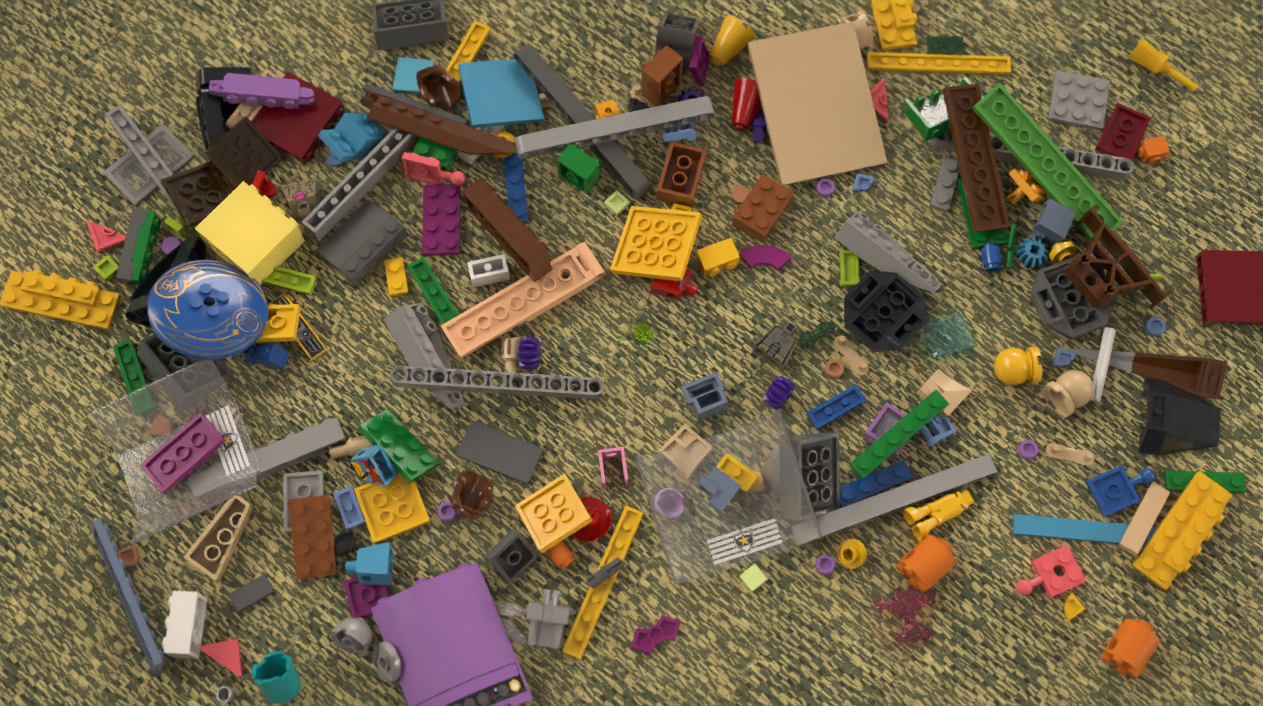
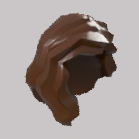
(438, 87)
(471, 495)

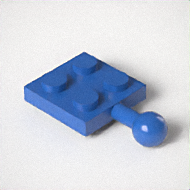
(1115, 491)

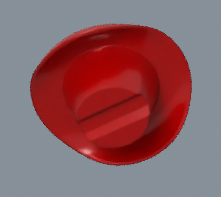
(601, 519)

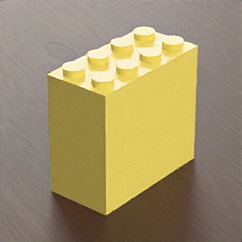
(251, 232)

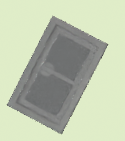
(132, 177)

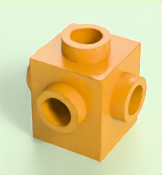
(606, 109)

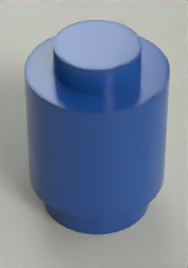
(991, 258)

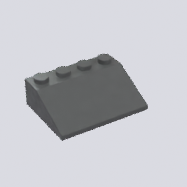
(409, 23)
(362, 242)
(164, 361)
(819, 467)

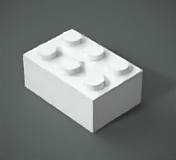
(184, 625)

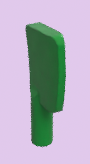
(1011, 244)

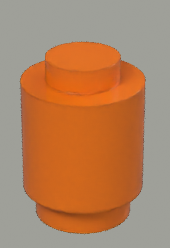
(561, 555)

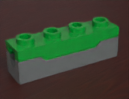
(138, 247)

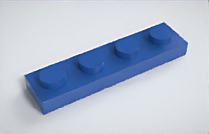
(516, 186)
(874, 483)

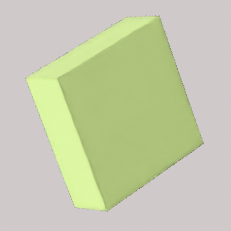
(617, 202)
(753, 578)

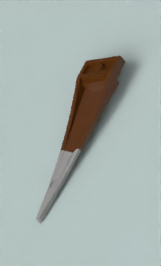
(1190, 373)

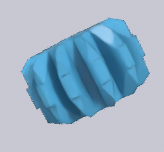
(1027, 256)

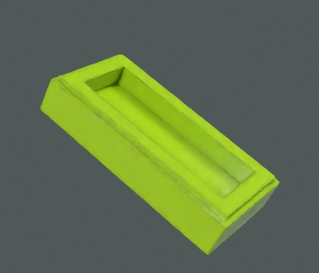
(849, 268)

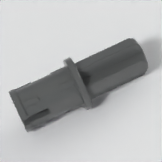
(605, 572)

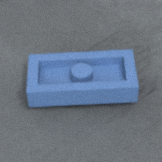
(349, 508)

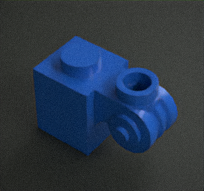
(268, 355)

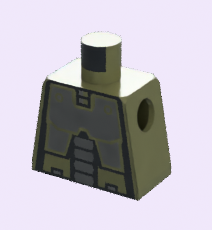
(777, 345)

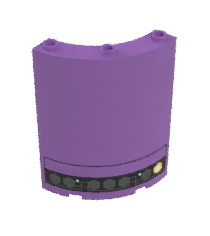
(452, 643)

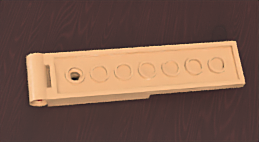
(523, 301)

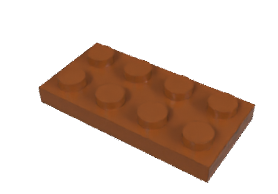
(312, 536)

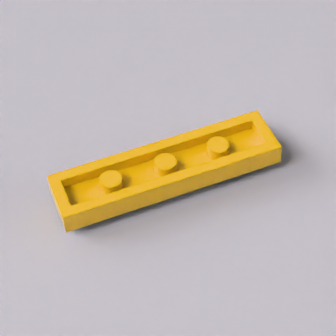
(468, 48)

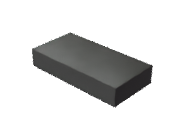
(251, 593)

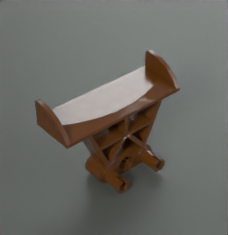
(1082, 267)

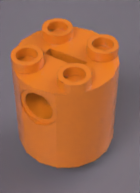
(927, 562)
(1131, 647)

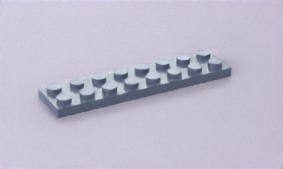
(129, 600)

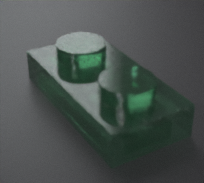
(945, 45)
(821, 331)

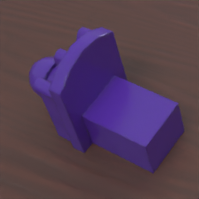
(758, 126)

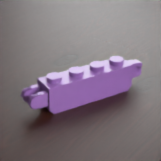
(261, 91)

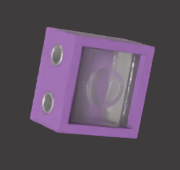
(883, 422)

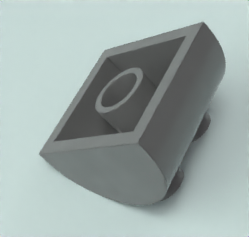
(511, 555)

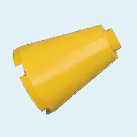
(730, 40)

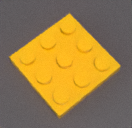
(391, 508)
(553, 513)

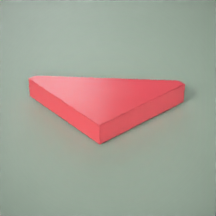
(879, 100)
(104, 237)
(227, 654)

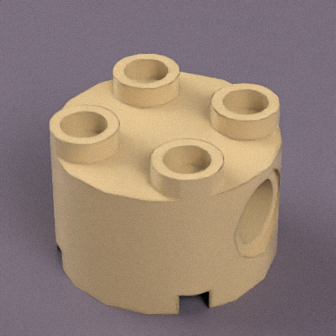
(863, 32)

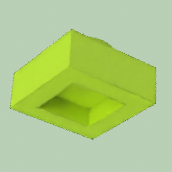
(176, 226)
(106, 268)

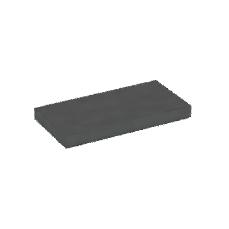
(500, 452)

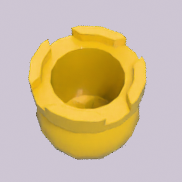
(1016, 366)

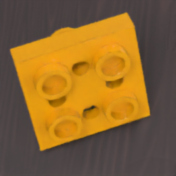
(1026, 187)

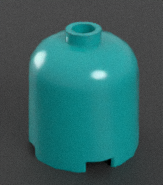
(277, 678)

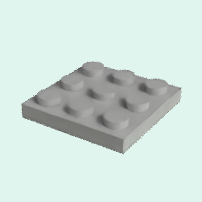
(1078, 100)

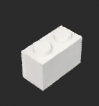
(488, 270)

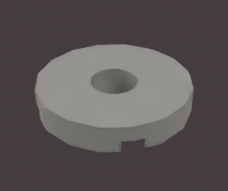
(387, 661)

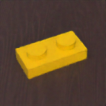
(396, 277)
(737, 472)

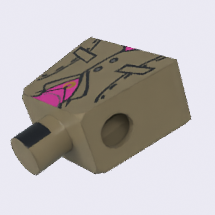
(302, 196)

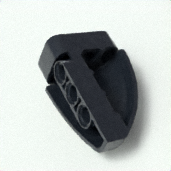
(211, 109)
(189, 250)

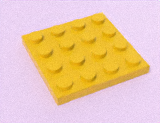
(656, 243)

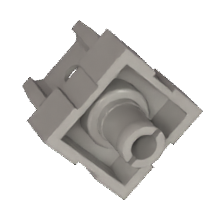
(547, 620)

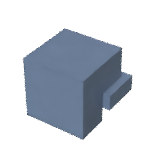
(1052, 223)
(705, 396)
(719, 487)

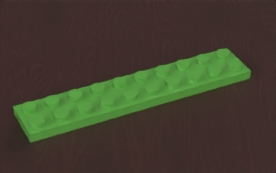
(1042, 157)

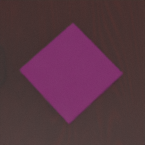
(699, 61)
(363, 597)

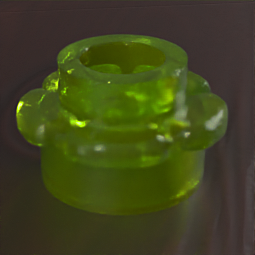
(642, 328)

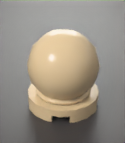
(1069, 391)

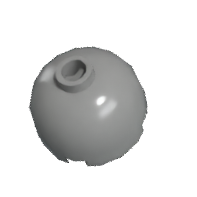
(350, 633)

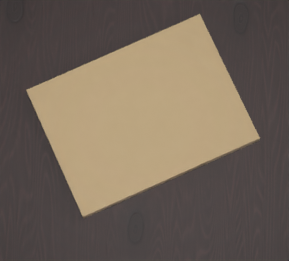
(817, 103)

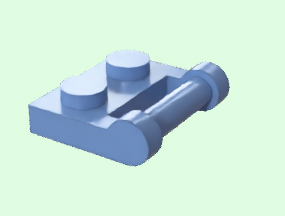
(675, 133)
(941, 429)

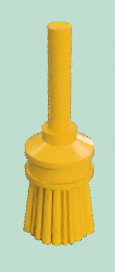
(1157, 62)

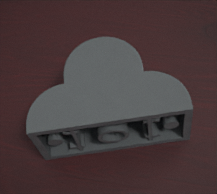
(678, 34)

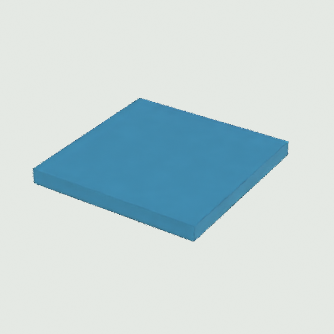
(499, 94)

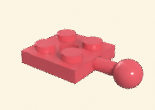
(428, 170)
(1051, 582)

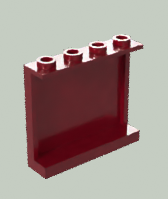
(298, 129)
(1230, 286)

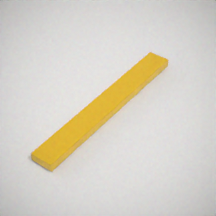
(938, 63)
(596, 598)

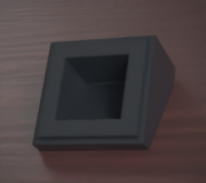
(345, 544)

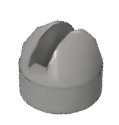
(221, 694)

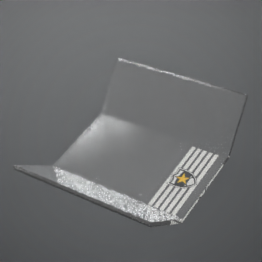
(150, 417)
(753, 524)

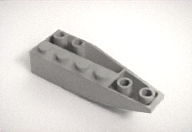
(883, 252)
(422, 346)

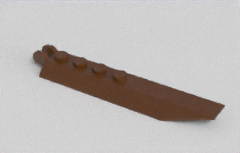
(433, 126)

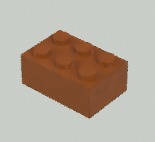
(661, 76)
(681, 174)
(762, 208)

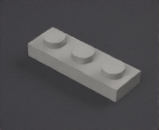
(945, 184)

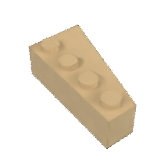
(220, 538)

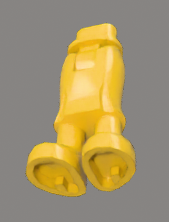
(939, 511)

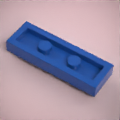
(836, 407)

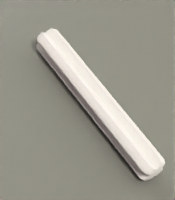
(1102, 363)

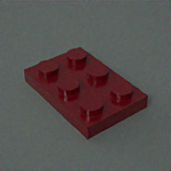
(1123, 132)

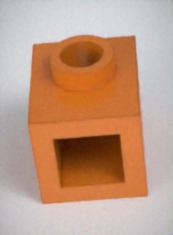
(1153, 150)

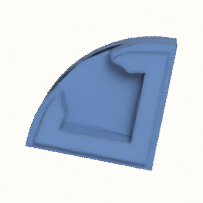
(862, 182)
(1062, 358)

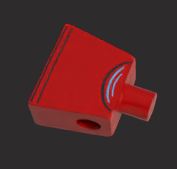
(675, 289)

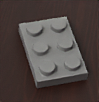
(300, 486)

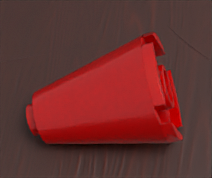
(745, 103)

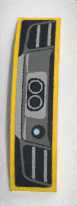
(305, 335)

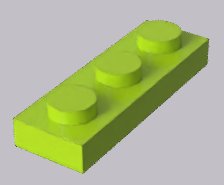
(291, 280)

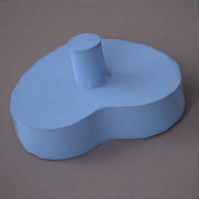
(332, 160)

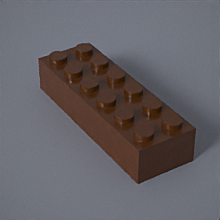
(508, 230)

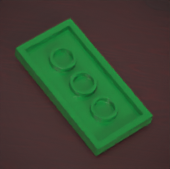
(978, 240)
(402, 448)

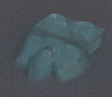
(948, 335)

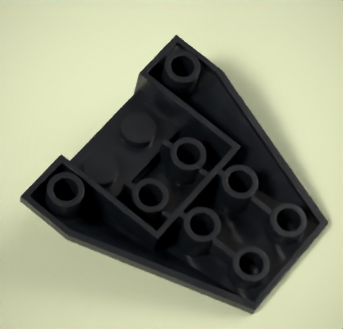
(1177, 420)

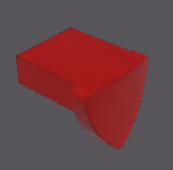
(264, 185)

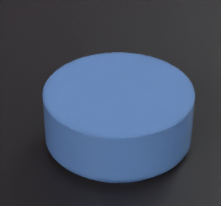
(1155, 326)

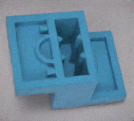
(353, 136)

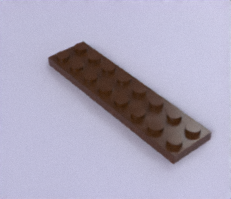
(975, 159)

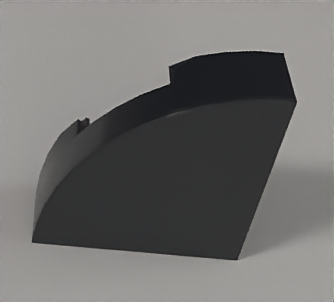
(636, 105)

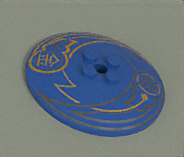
(205, 331)

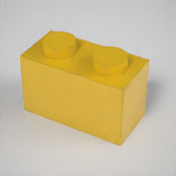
(717, 257)

